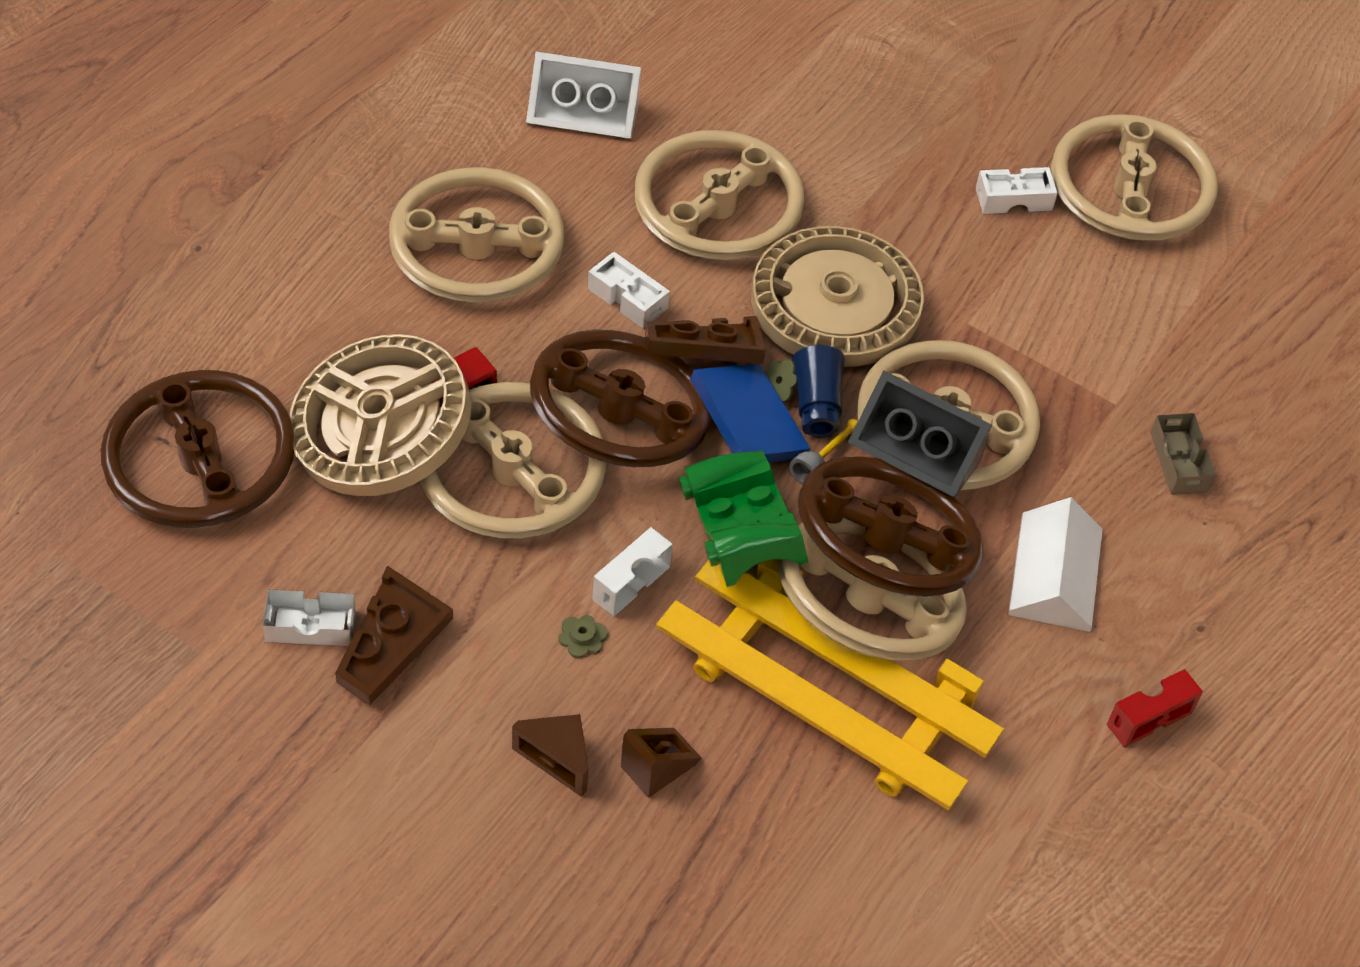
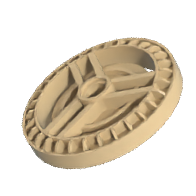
(837, 293)
(380, 414)

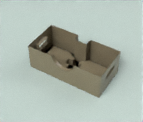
(1178, 449)

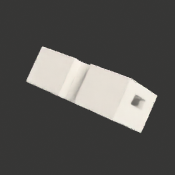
(1001, 190)
(636, 292)
(631, 570)
(309, 620)

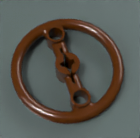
(620, 399)
(221, 494)
(889, 526)

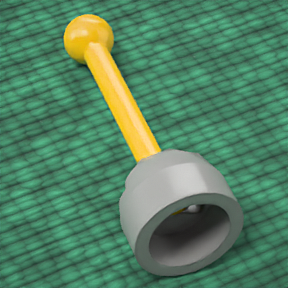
(807, 461)

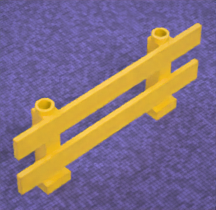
(901, 761)

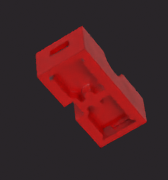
(1143, 713)

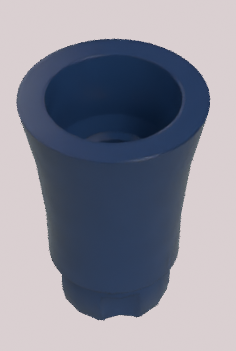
(819, 389)

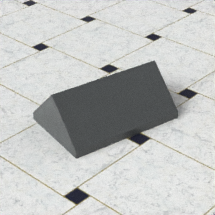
(921, 434)

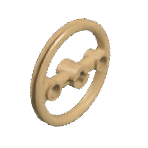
(718, 194)
(1133, 213)
(476, 234)
(1009, 431)
(514, 467)
(929, 619)

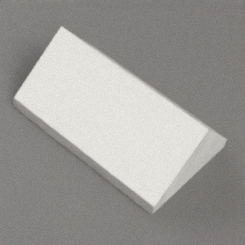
(584, 95)
(1056, 566)

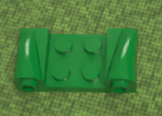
(742, 513)

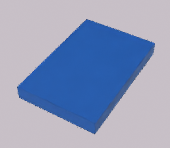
(749, 411)

